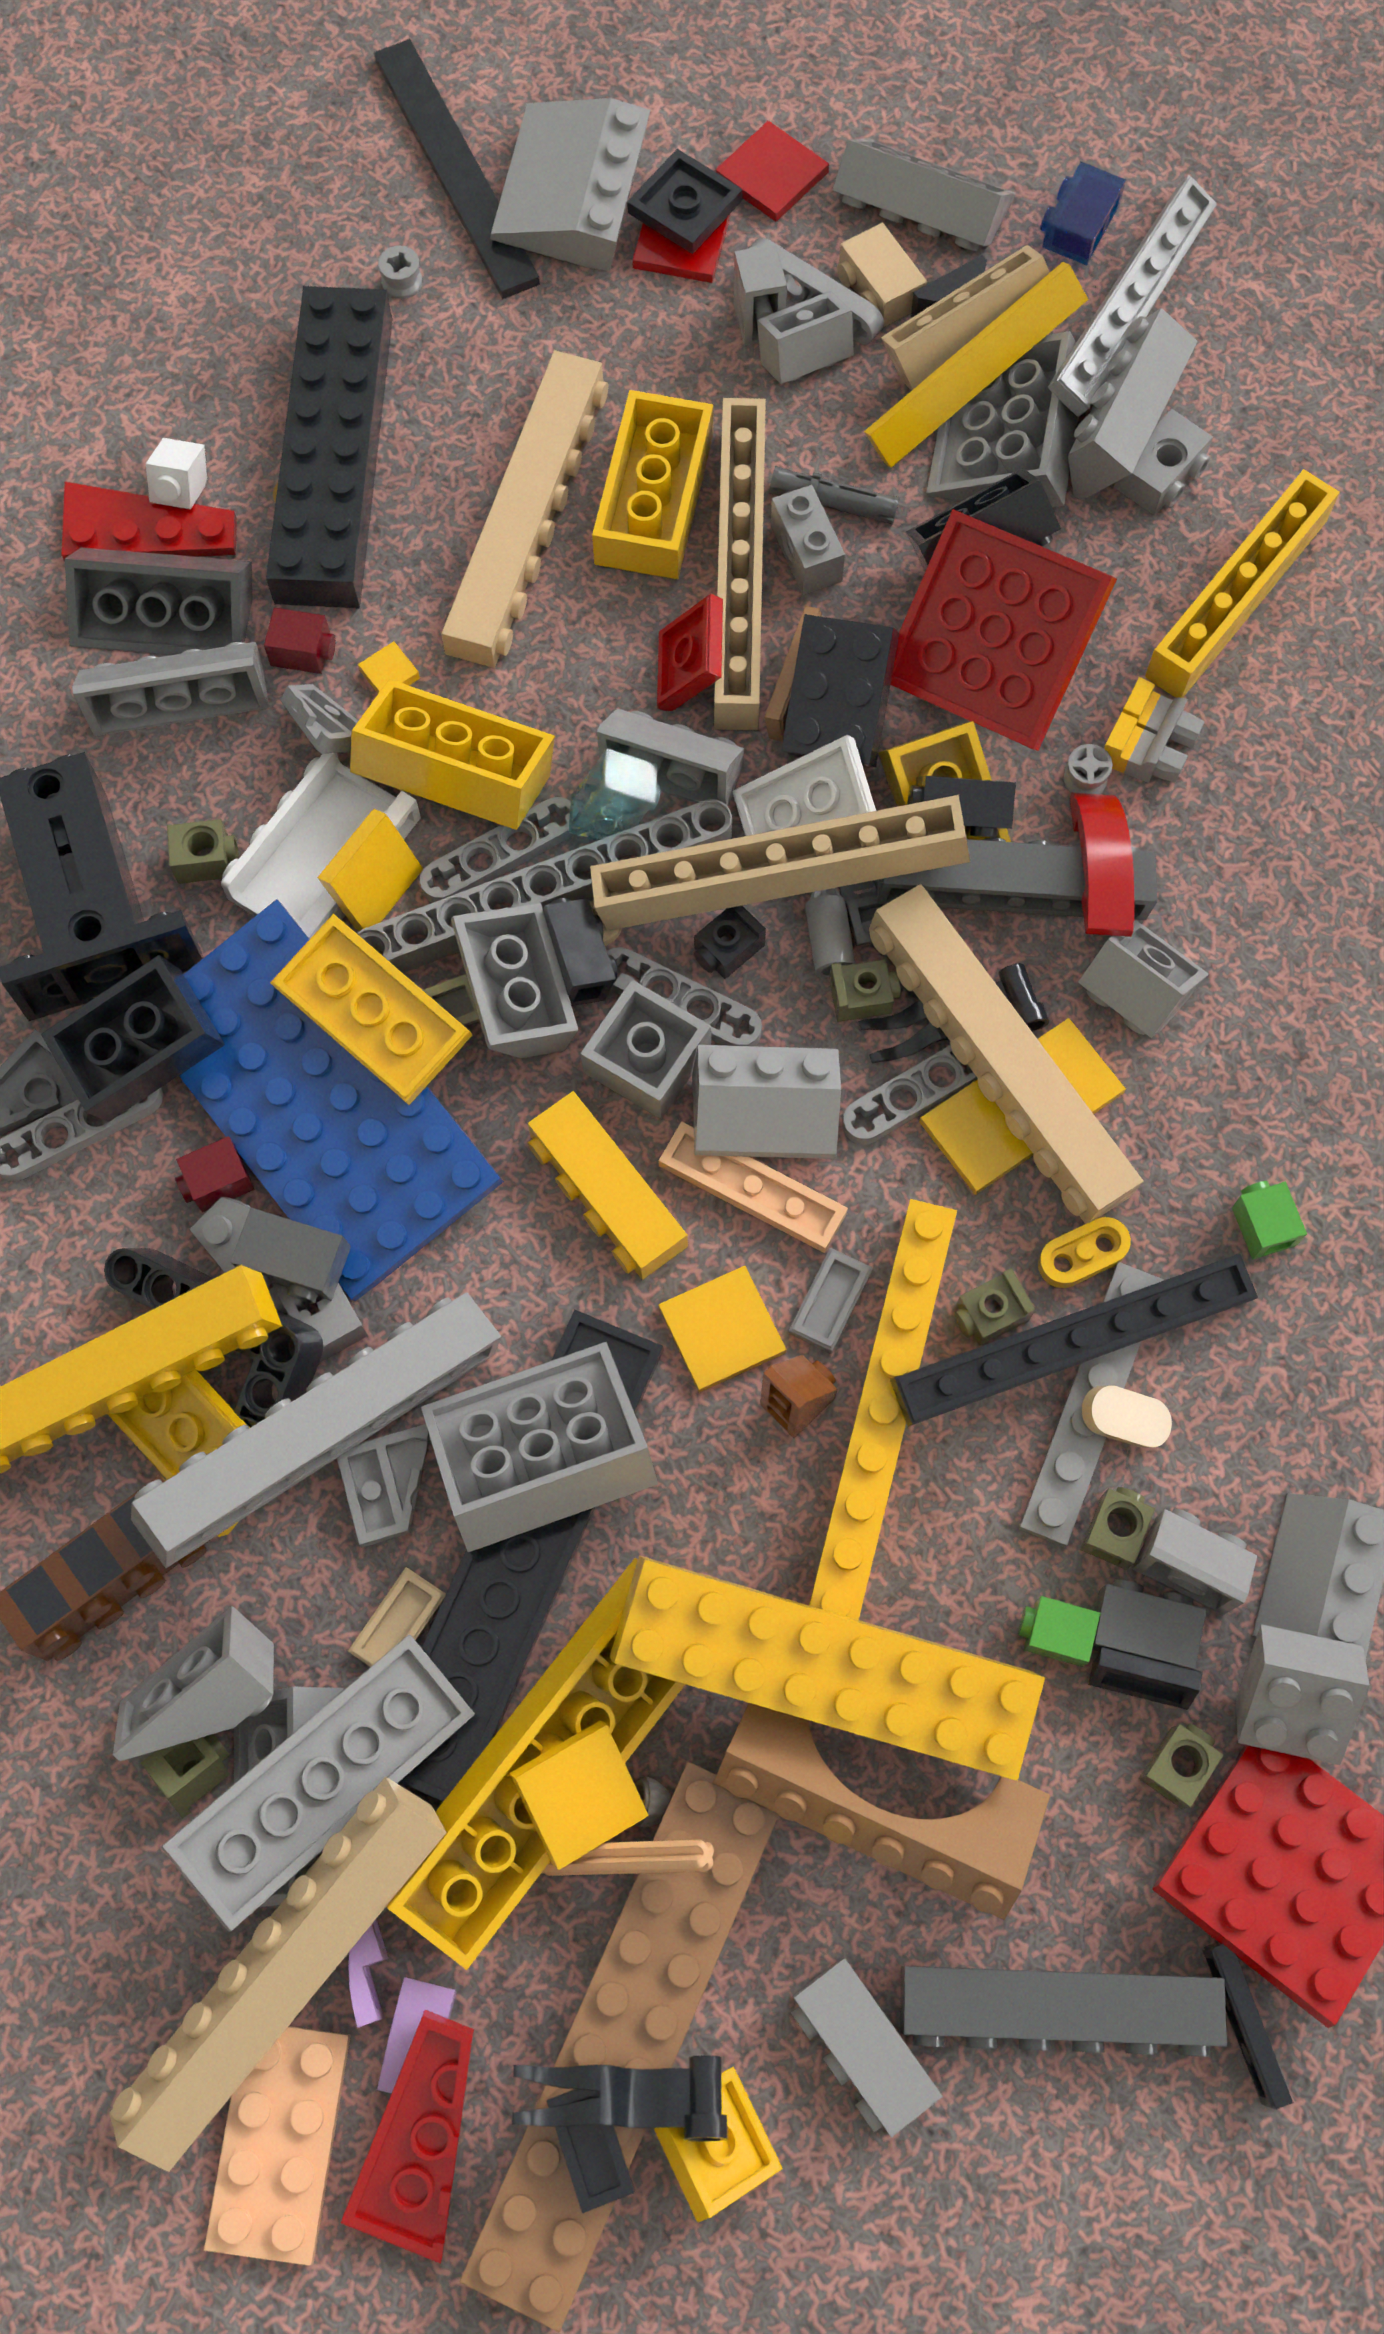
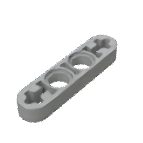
(866, 317)
(495, 845)
(687, 991)
(913, 1080)
(79, 1135)

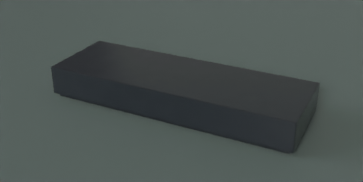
(1248, 2028)

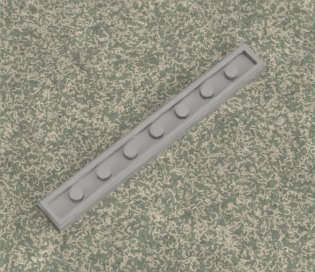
(1132, 294)

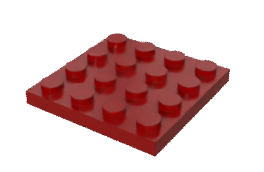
(998, 629)
(1286, 1878)

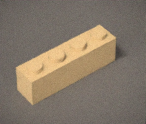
(949, 324)

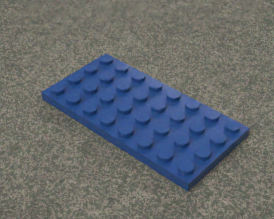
(318, 1122)

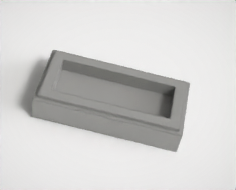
(830, 1300)

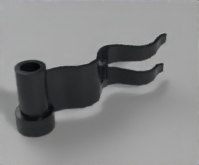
(1013, 984)
(635, 2098)

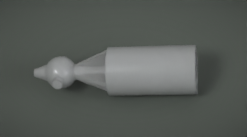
(828, 931)

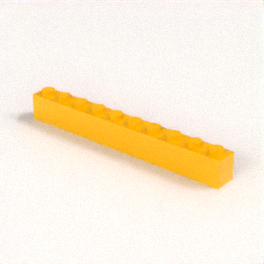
(879, 1419)

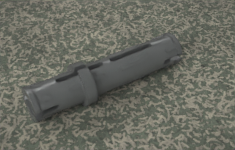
(837, 495)

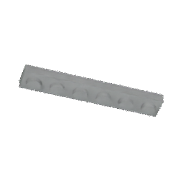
(1074, 1446)

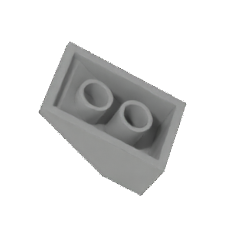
(200, 1689)

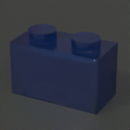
(1083, 212)

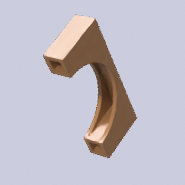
(970, 1855)

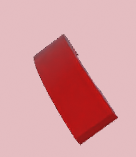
(1106, 864)

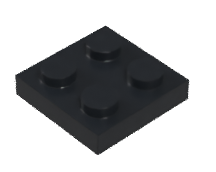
(684, 201)

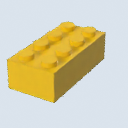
(653, 484)
(451, 754)

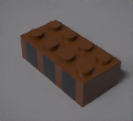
(84, 1585)

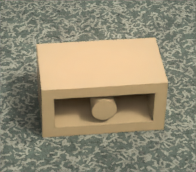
(880, 272)

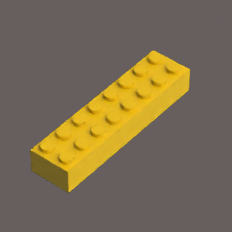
(827, 1668)
(490, 1841)

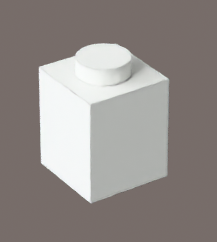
(176, 473)

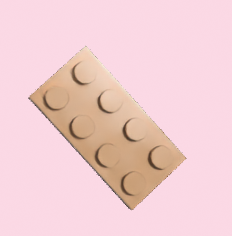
(279, 2150)

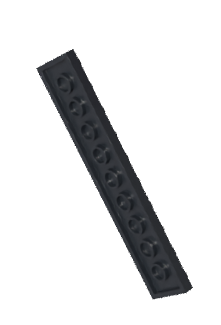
(509, 1588)

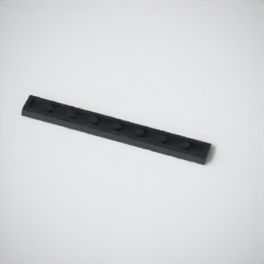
(454, 165)
(1072, 1339)

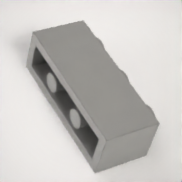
(864, 2049)

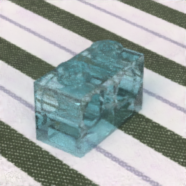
(613, 796)

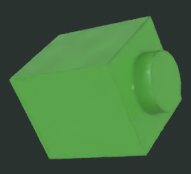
(1268, 1218)
(1059, 1630)

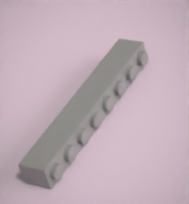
(313, 1429)

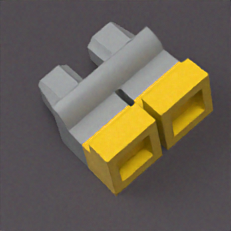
(1144, 731)

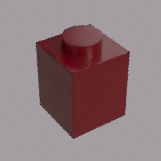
(299, 641)
(212, 1174)

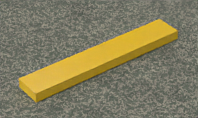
(976, 364)

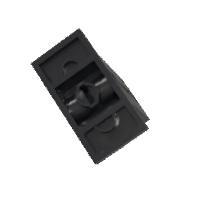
(79, 892)

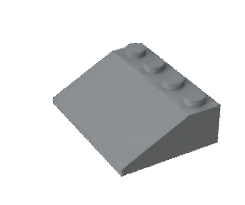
(571, 179)
(1009, 428)
(538, 1446)

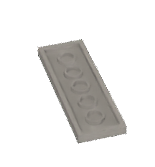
(314, 1781)

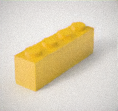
(607, 1186)

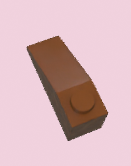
(797, 1392)

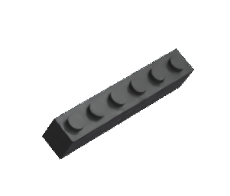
(1019, 880)
(1063, 2007)

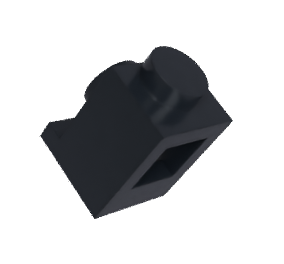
(728, 956)

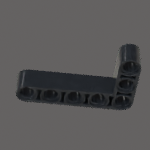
(271, 1359)

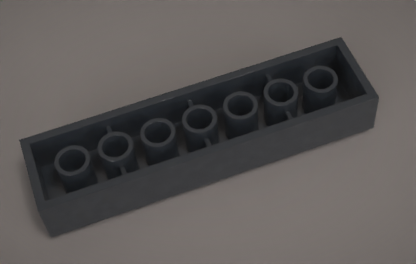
(330, 448)

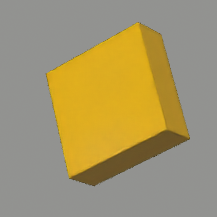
(386, 665)

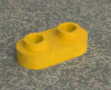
(1082, 1253)

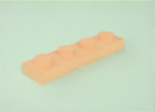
(756, 1190)

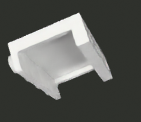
(305, 837)

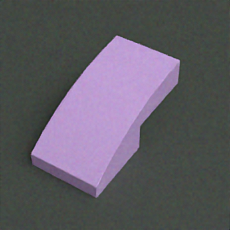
(364, 1998)
(412, 2001)

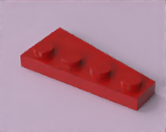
(131, 523)
(413, 2156)

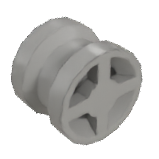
(408, 279)
(1093, 762)

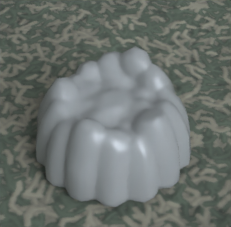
(655, 1799)

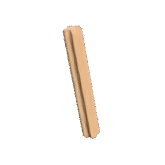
(641, 1857)

